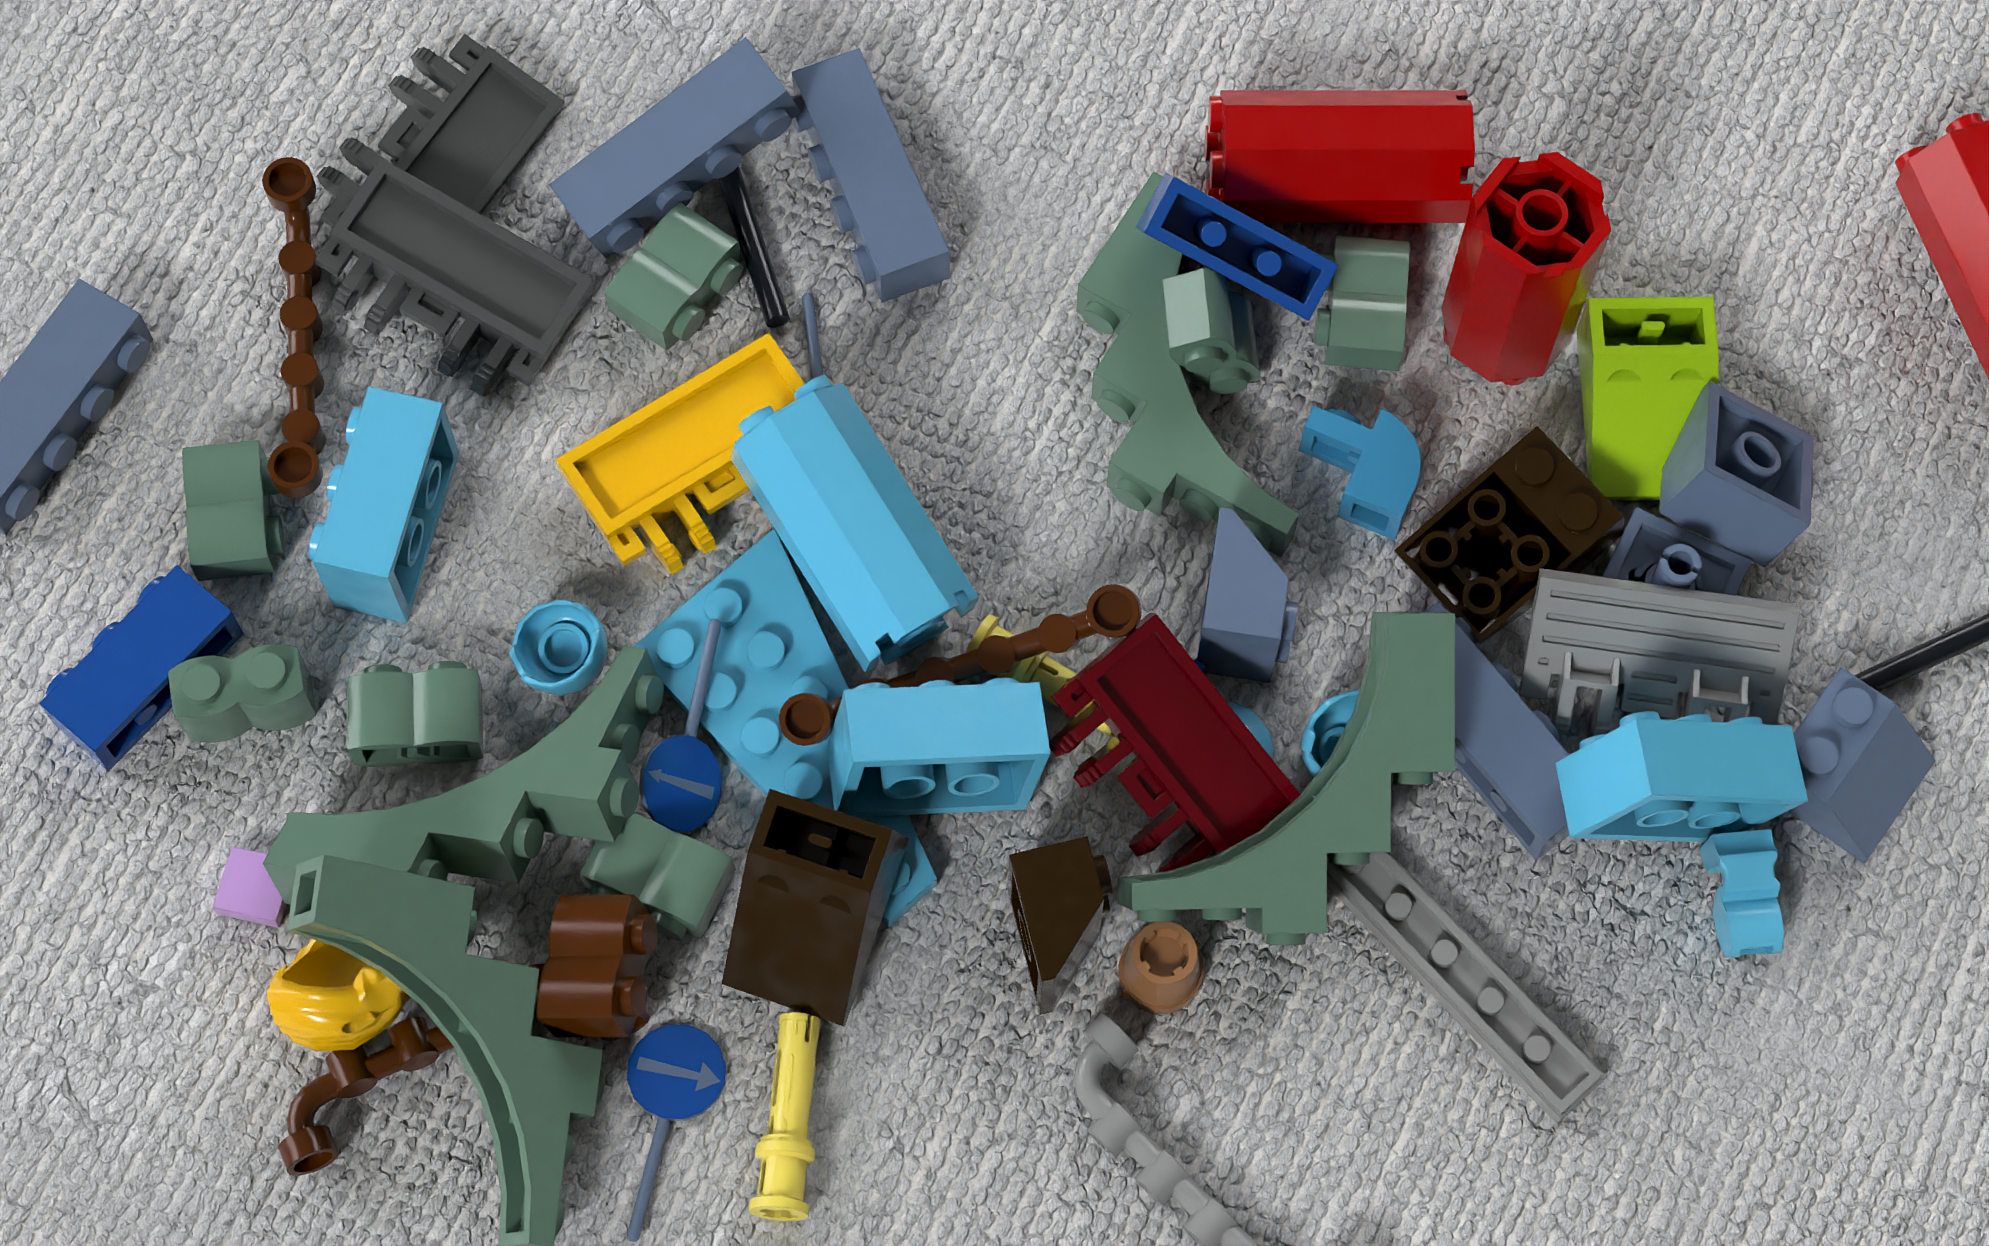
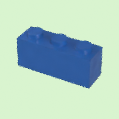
(1237, 246)
(124, 678)

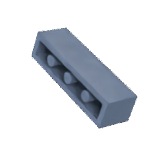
(676, 148)
(870, 177)
(60, 388)
(1506, 747)

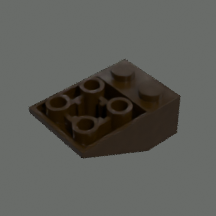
(1506, 525)
(810, 906)

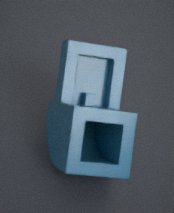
(1381, 460)

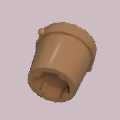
(1161, 968)

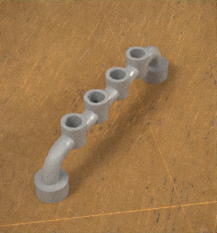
(1118, 1130)

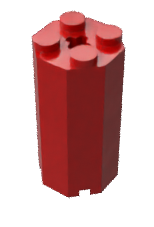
(1342, 155)
(1949, 204)
(1524, 267)

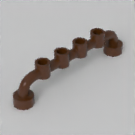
(295, 464)
(1110, 612)
(355, 1073)

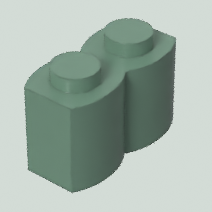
(674, 277)
(1365, 304)
(1211, 330)
(230, 510)
(228, 697)
(415, 716)
(667, 871)

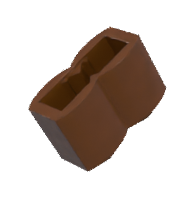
(596, 965)

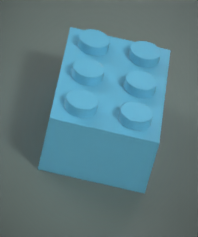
(384, 504)
(937, 748)
(1680, 778)

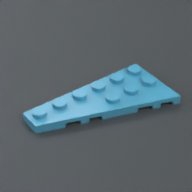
(762, 658)

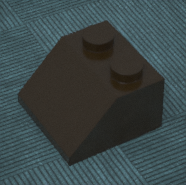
(1057, 912)

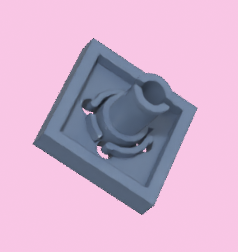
(1674, 557)

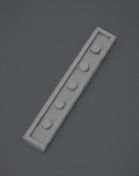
(1467, 982)

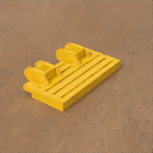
(674, 449)

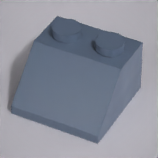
(1739, 476)
(1245, 607)
(1857, 764)

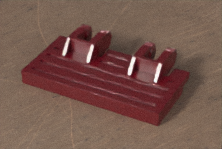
(1184, 745)

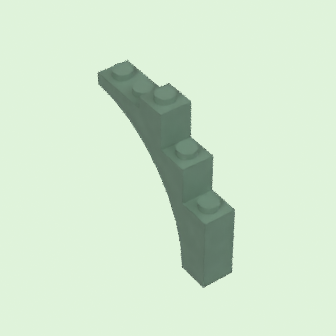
(1169, 445)
(494, 825)
(1280, 873)
(486, 1007)

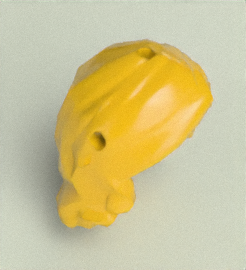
(332, 999)

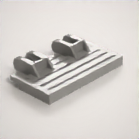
(1656, 646)

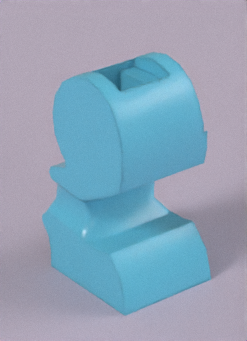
(1746, 901)

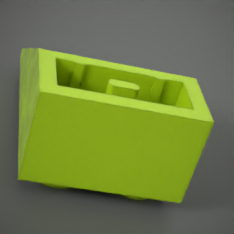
(1639, 383)

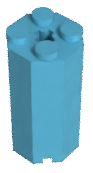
(851, 523)

